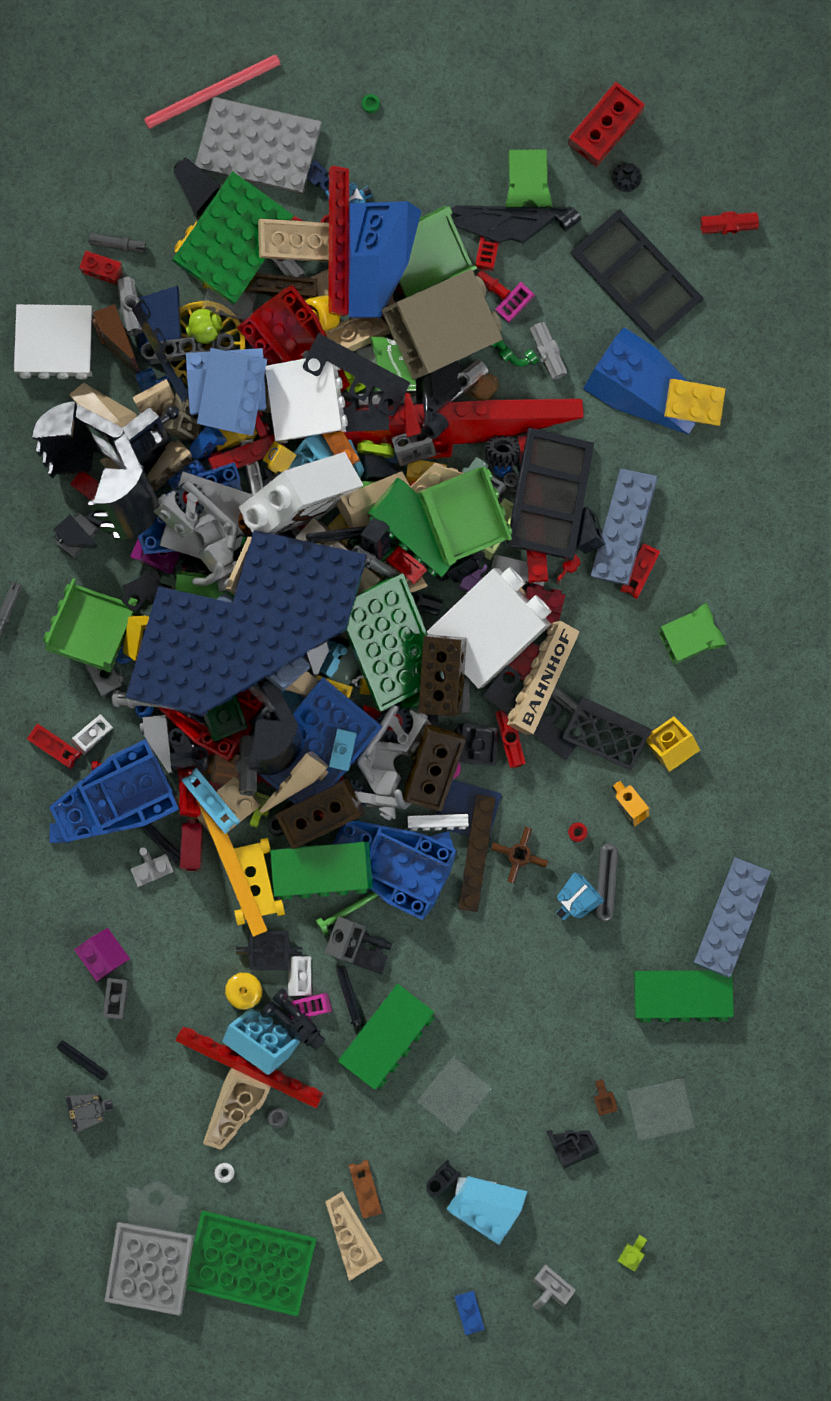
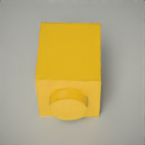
(279, 457)

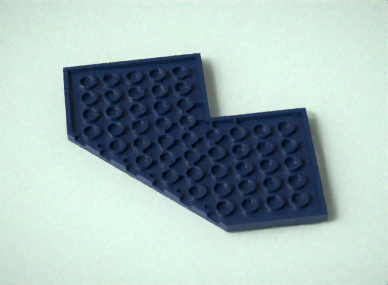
(210, 649)

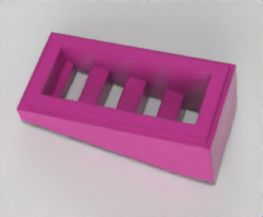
(530, 295)
(325, 1002)

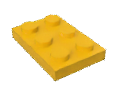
(694, 402)

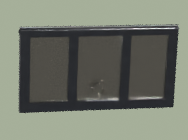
(636, 275)
(550, 494)

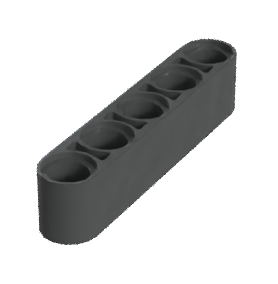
(179, 344)

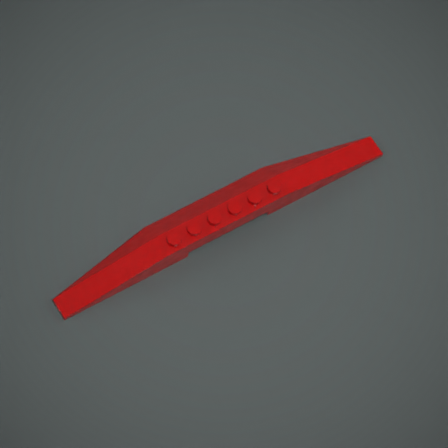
(480, 420)

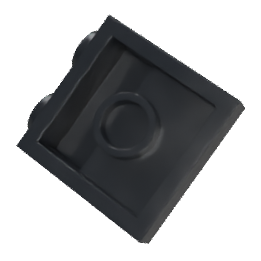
(479, 745)

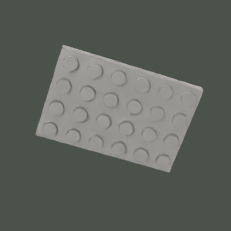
(258, 145)

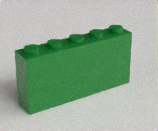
(408, 523)
(321, 870)
(682, 996)
(387, 1037)

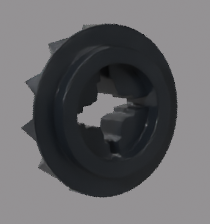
(625, 185)

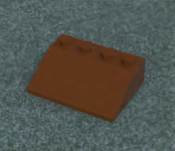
(112, 333)

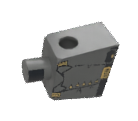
(87, 1110)

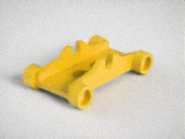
(254, 856)

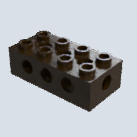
(430, 675)
(427, 757)
(316, 826)

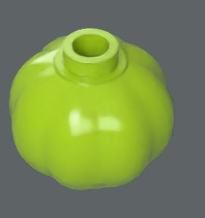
(204, 326)

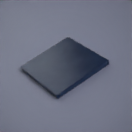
(164, 314)
(461, 801)

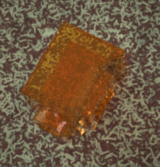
(485, 388)

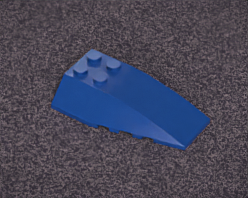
(636, 380)
(116, 796)

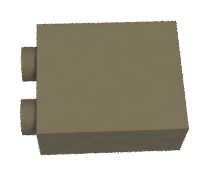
(443, 323)

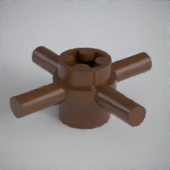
(516, 864)

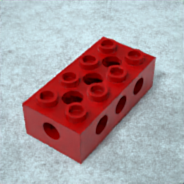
(604, 112)

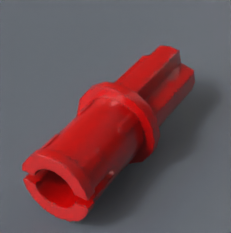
(493, 285)

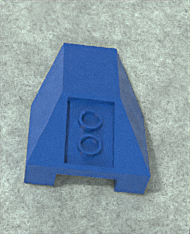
(378, 253)

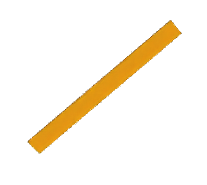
(235, 875)

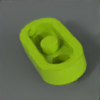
(368, 447)

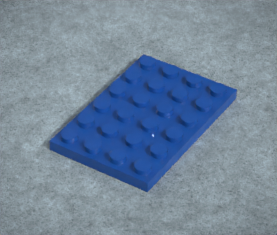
(318, 721)

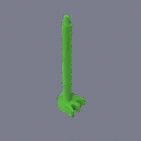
(324, 924)

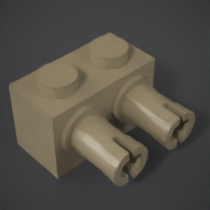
(185, 426)

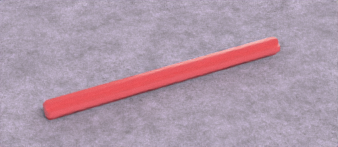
(212, 91)

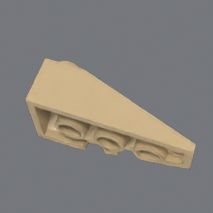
(169, 463)

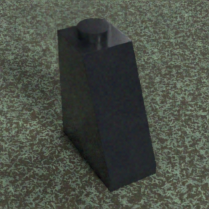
(196, 185)

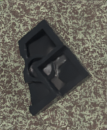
(580, 1146)

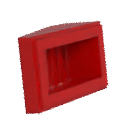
(489, 266)
(411, 421)

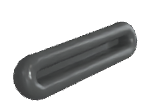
(607, 881)

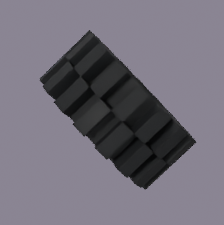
(502, 452)

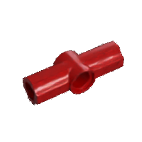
(729, 222)
(513, 750)

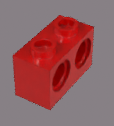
(101, 267)

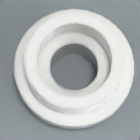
(219, 1177)

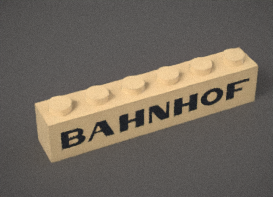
(542, 678)

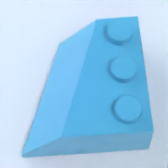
(260, 1041)

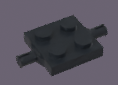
(269, 951)

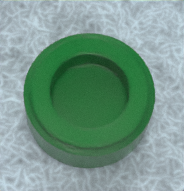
(370, 103)

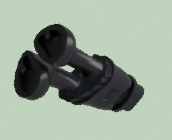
(300, 1027)

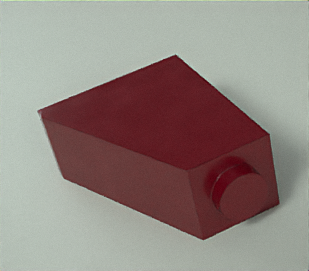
(191, 846)

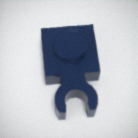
(318, 175)

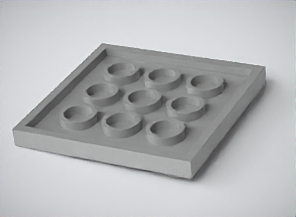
(224, 497)
(149, 1268)

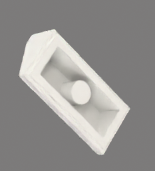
(299, 976)

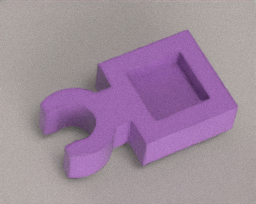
(471, 580)

